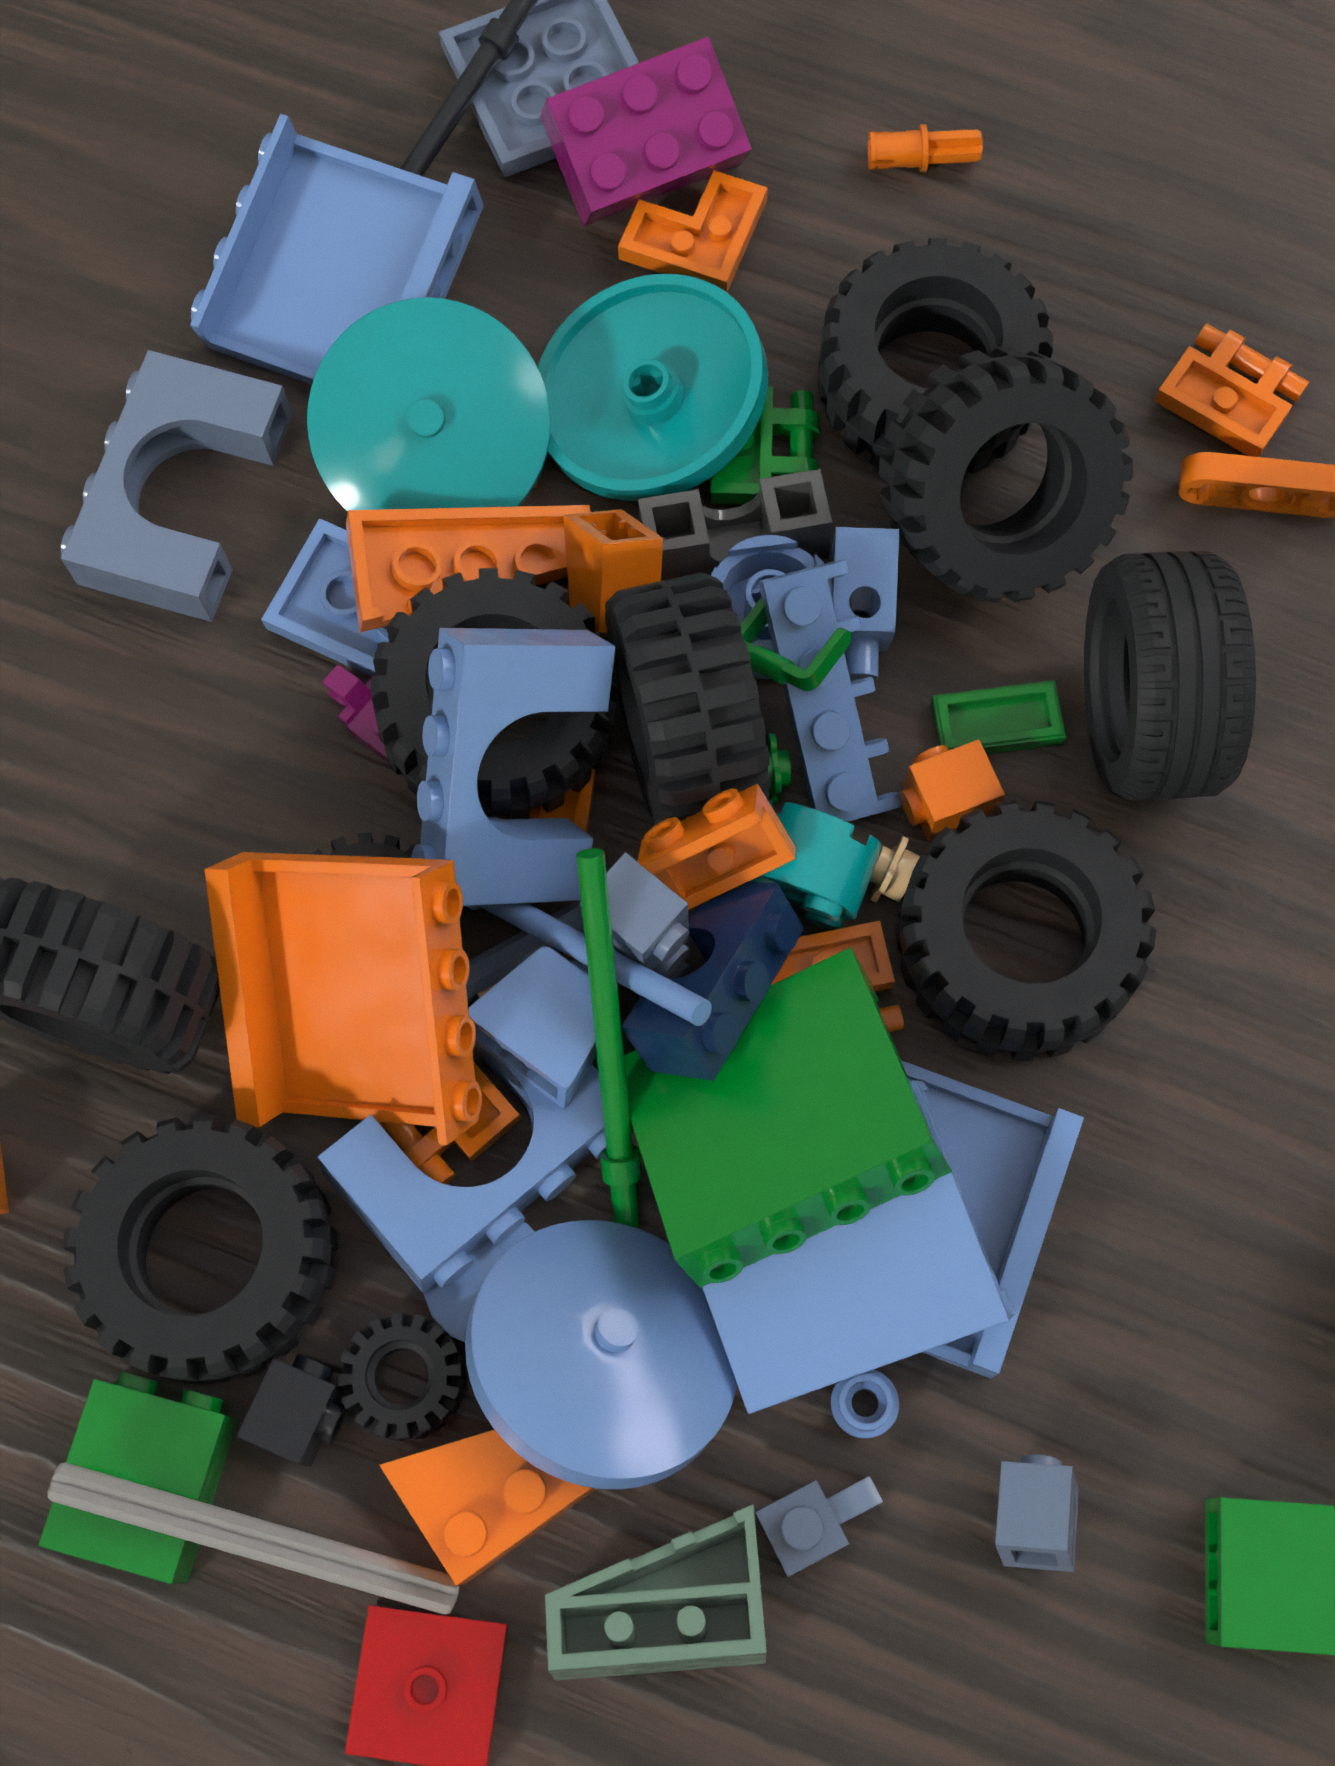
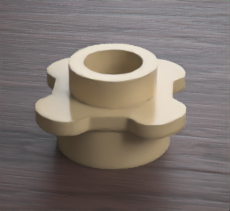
(893, 871)

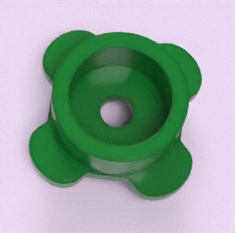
(778, 769)

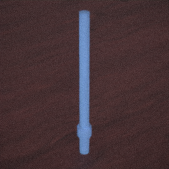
(628, 972)

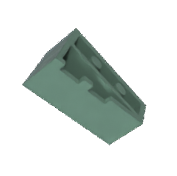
(664, 1610)

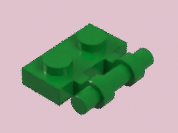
(741, 476)

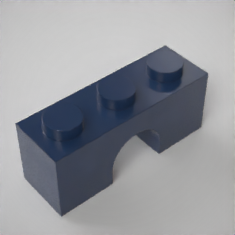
(745, 944)

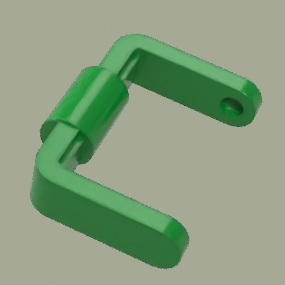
(783, 669)

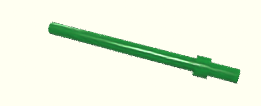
(621, 1158)

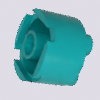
(828, 867)

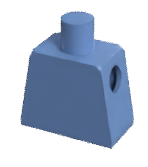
(869, 590)
(540, 1023)

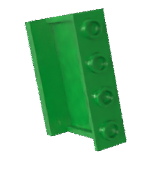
(792, 1132)

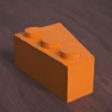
(478, 1500)

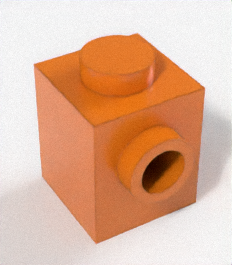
(949, 785)

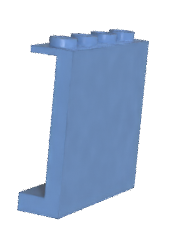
(322, 246)
(1011, 1176)
(860, 1294)

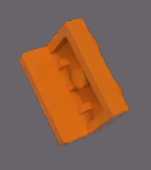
(718, 847)

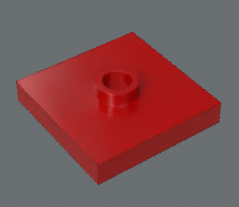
(426, 1688)

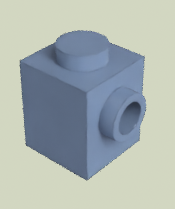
(1037, 1514)

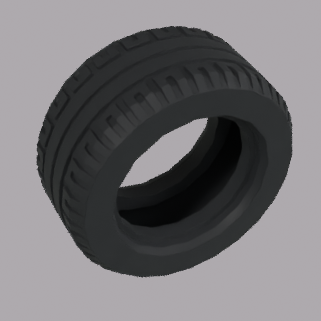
(1169, 675)

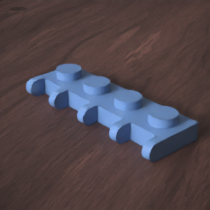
(825, 718)

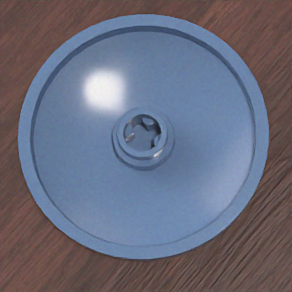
(598, 1356)

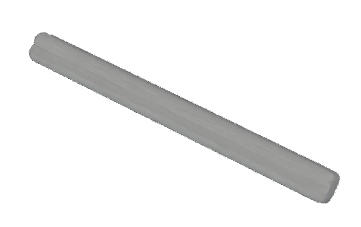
(252, 1538)

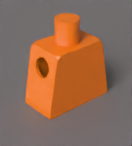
(608, 555)

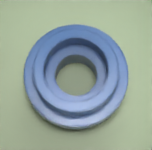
(886, 1398)

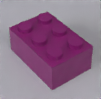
(645, 131)

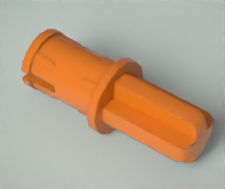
(922, 148)

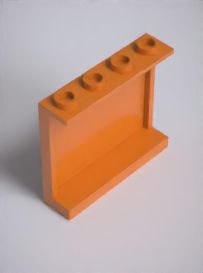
(345, 989)

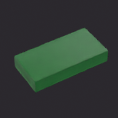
(1000, 717)

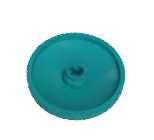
(653, 386)
(428, 411)

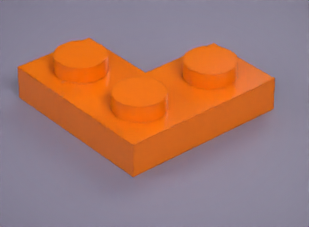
(700, 245)

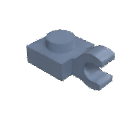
(807, 1524)

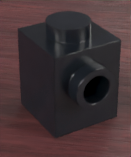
(295, 1410)

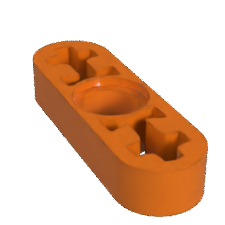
(1258, 484)

